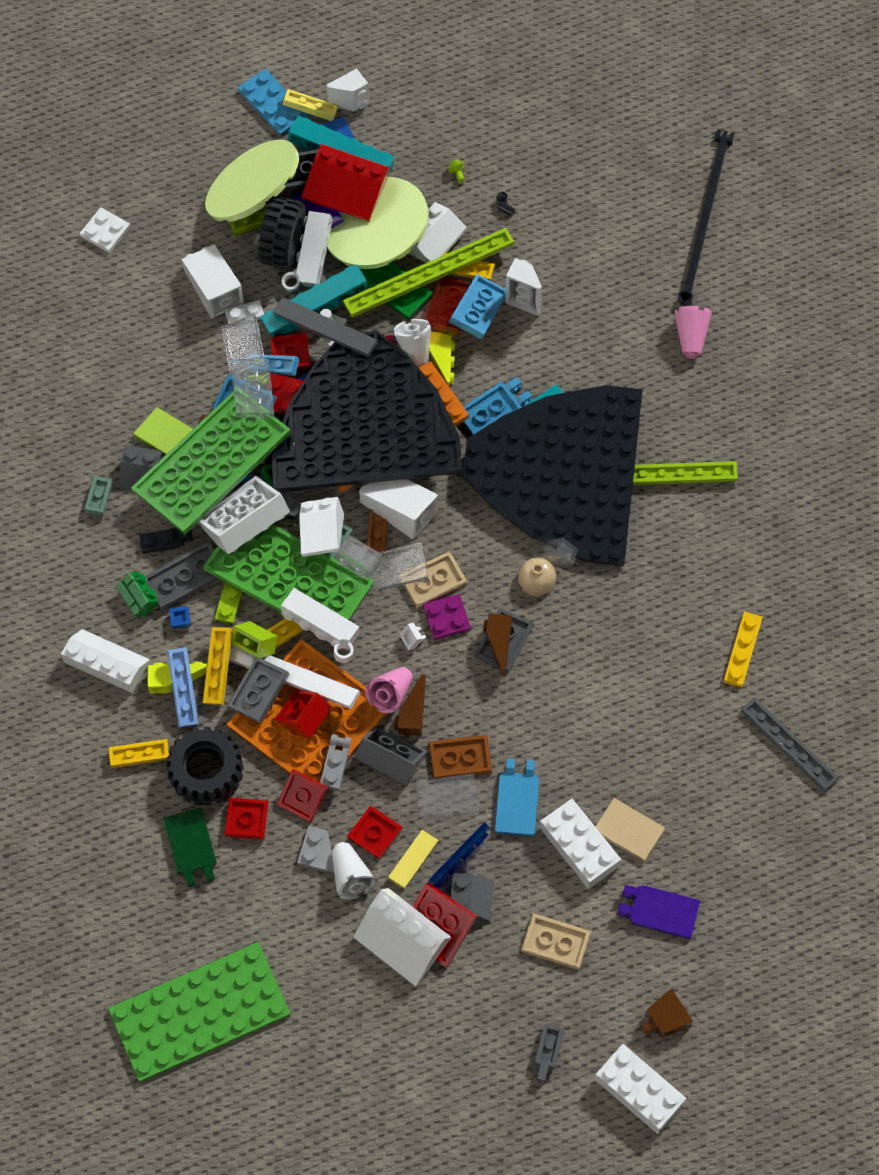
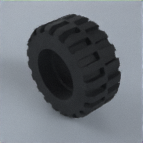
(281, 232)
(213, 788)

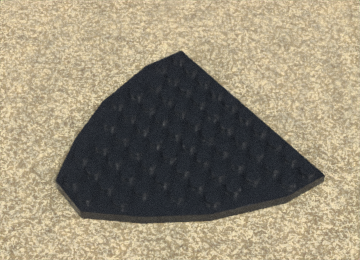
(365, 423)
(563, 468)

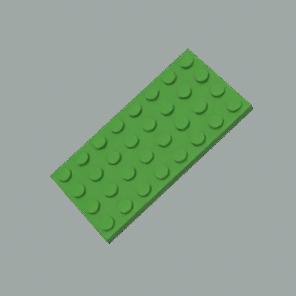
(208, 464)
(273, 566)
(199, 1012)

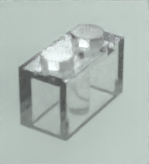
(358, 557)

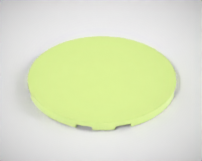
(252, 180)
(392, 230)

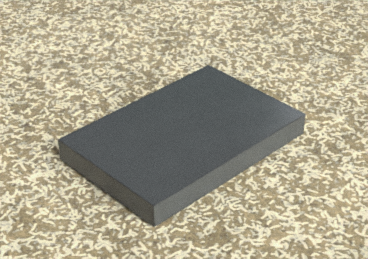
(519, 633)
(258, 690)

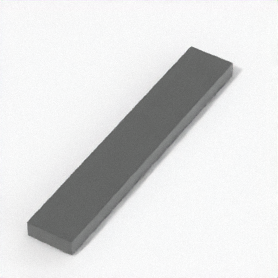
(325, 327)
(789, 744)

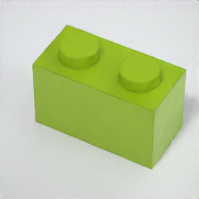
(254, 639)

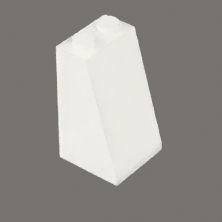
(213, 280)
(401, 504)

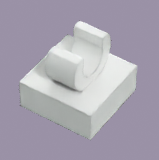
(411, 636)

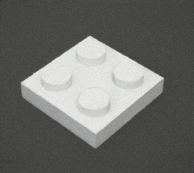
(105, 230)

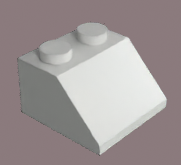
(349, 91)

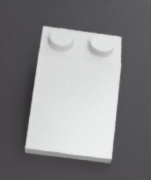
(320, 526)

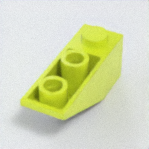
(440, 355)
(160, 679)

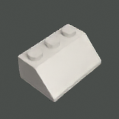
(441, 234)
(523, 287)

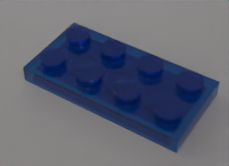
(463, 853)

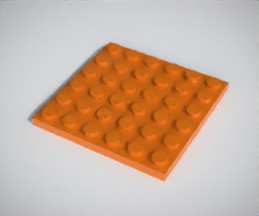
(300, 752)

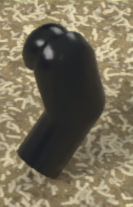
(502, 204)

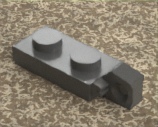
(548, 1051)

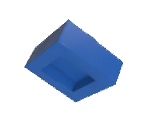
(180, 617)

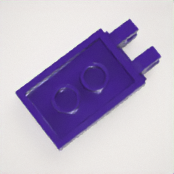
(660, 910)

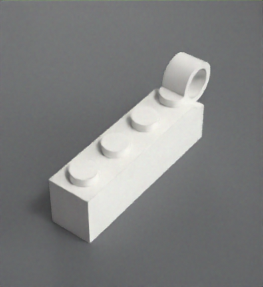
(312, 252)
(322, 622)

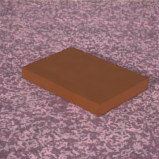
(460, 756)

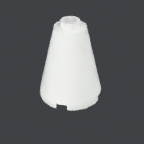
(414, 340)
(350, 872)

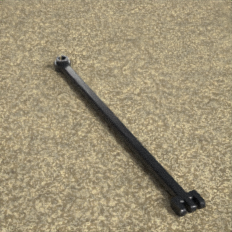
(705, 215)

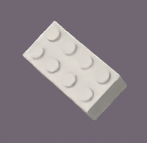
(580, 843)
(640, 1089)

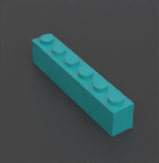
(312, 135)
(321, 296)

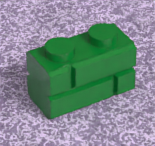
(137, 593)

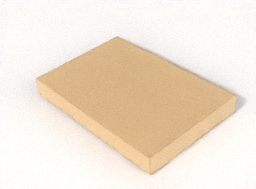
(443, 578)
(629, 829)
(556, 941)

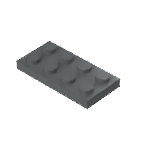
(181, 576)

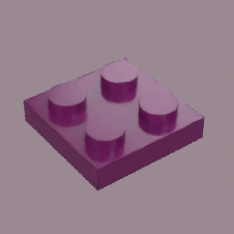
(446, 617)

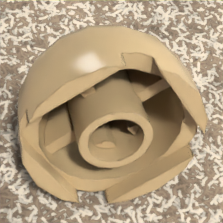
(537, 577)

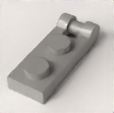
(336, 762)

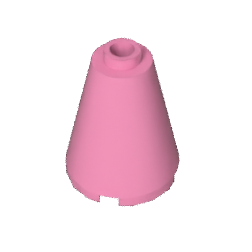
(692, 329)
(389, 689)

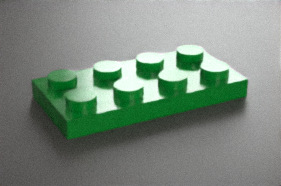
(405, 305)

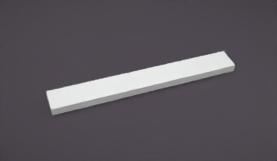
(302, 678)

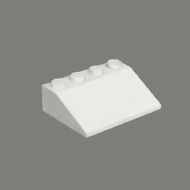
(244, 514)
(401, 936)

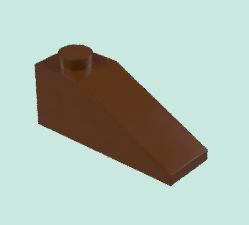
(498, 637)
(411, 712)

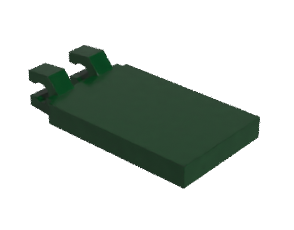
(190, 844)

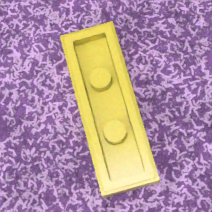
(310, 105)
(413, 859)

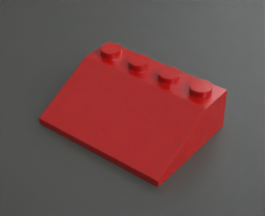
(345, 182)

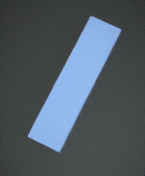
(182, 687)

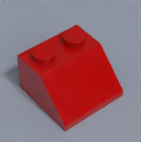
(303, 713)

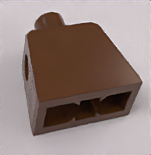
(666, 1016)

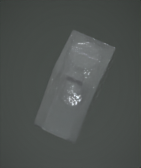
(556, 551)

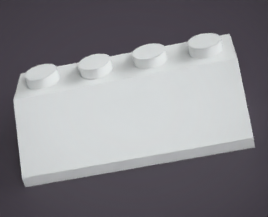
(104, 660)

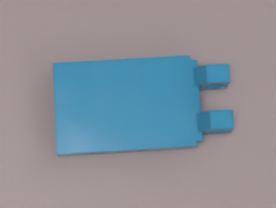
(495, 404)
(517, 801)

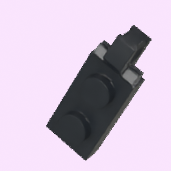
(163, 540)

